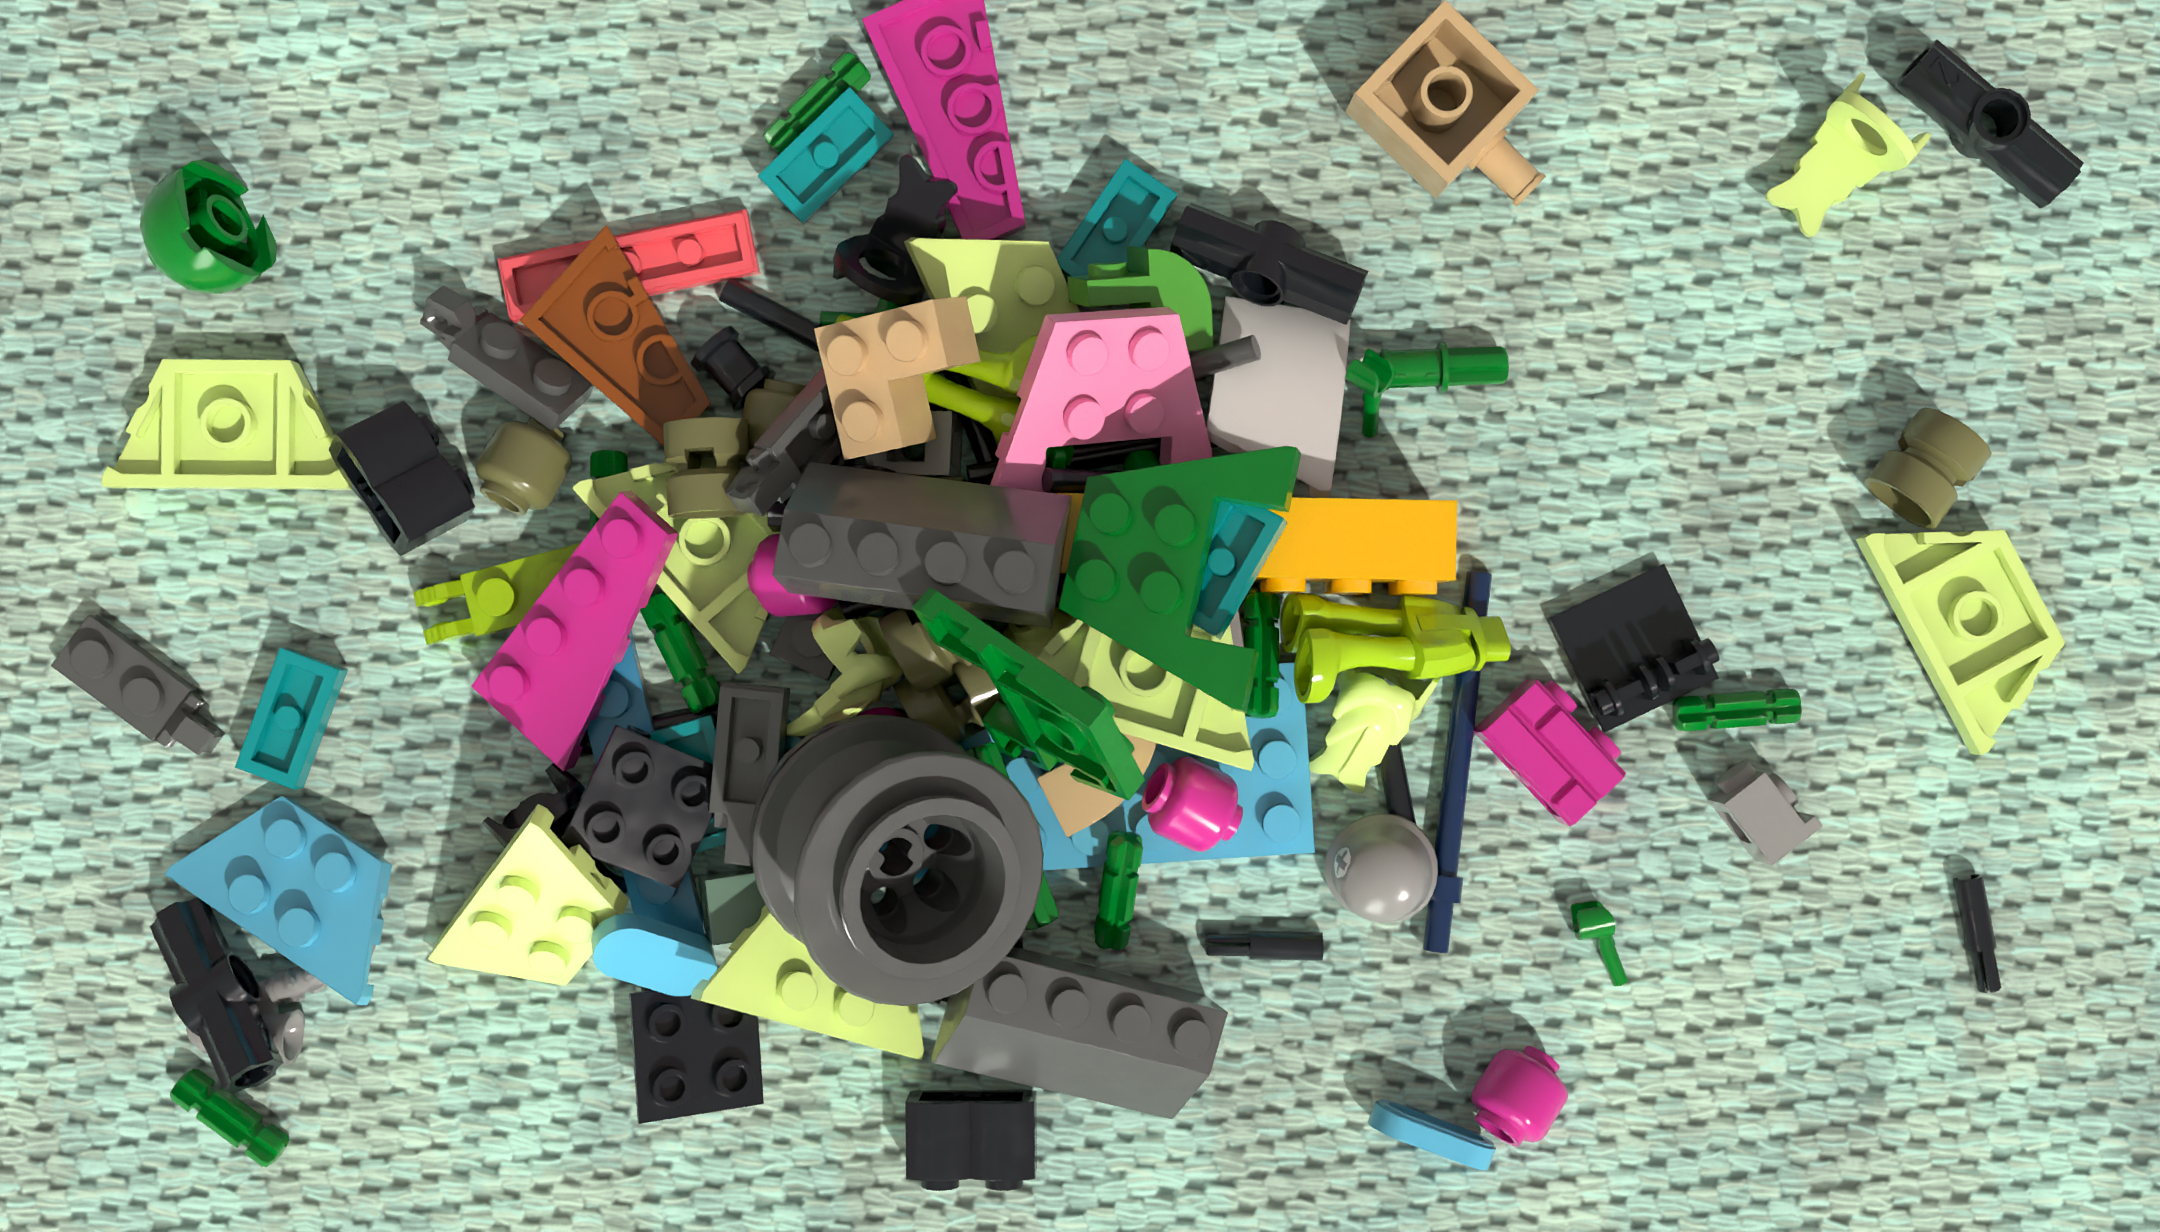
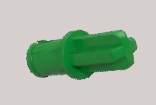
(1448, 366)

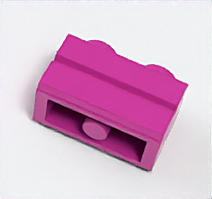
(1551, 750)

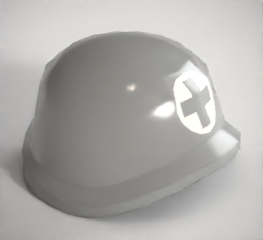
(1382, 868)

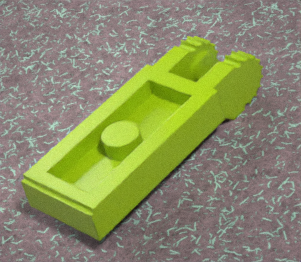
(494, 595)

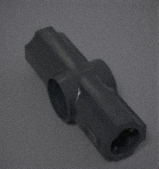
(2022, 148)
(1268, 263)
(216, 995)

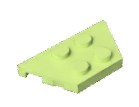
(1005, 284)
(228, 430)
(706, 564)
(1968, 620)
(1150, 699)
(532, 910)
(779, 981)

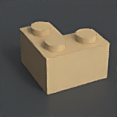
(878, 370)

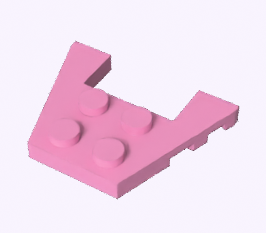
(1104, 382)

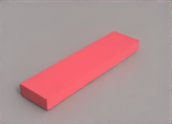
(660, 256)

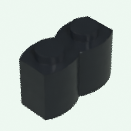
(402, 477)
(971, 1137)

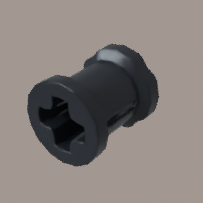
(731, 366)

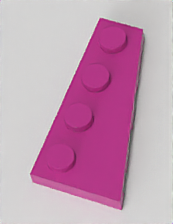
(952, 98)
(564, 649)

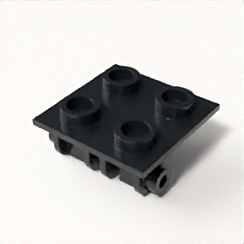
(1635, 648)
(643, 807)
(692, 1057)

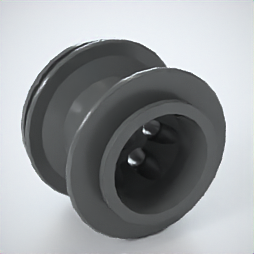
(821, 861)

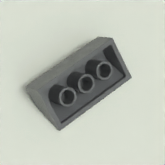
(898, 534)
(1083, 1033)

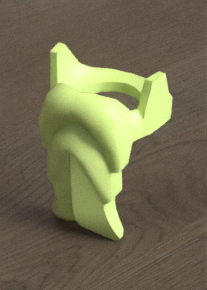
(1845, 153)
(862, 674)
(1367, 721)

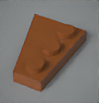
(616, 339)

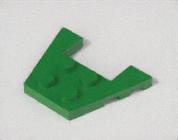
(1146, 553)
(1042, 706)

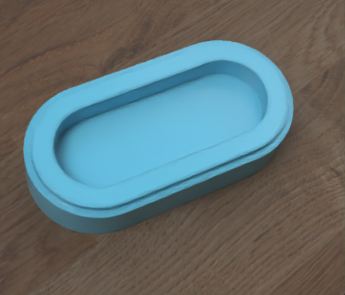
(652, 954)
(1432, 1134)

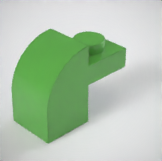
(1152, 281)

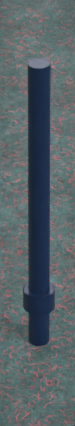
(1455, 784)

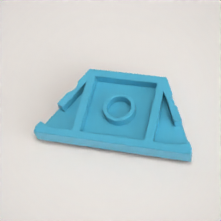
(297, 890)

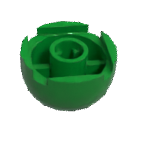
(197, 227)

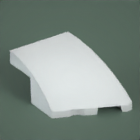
(1289, 393)

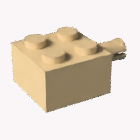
(1447, 107)

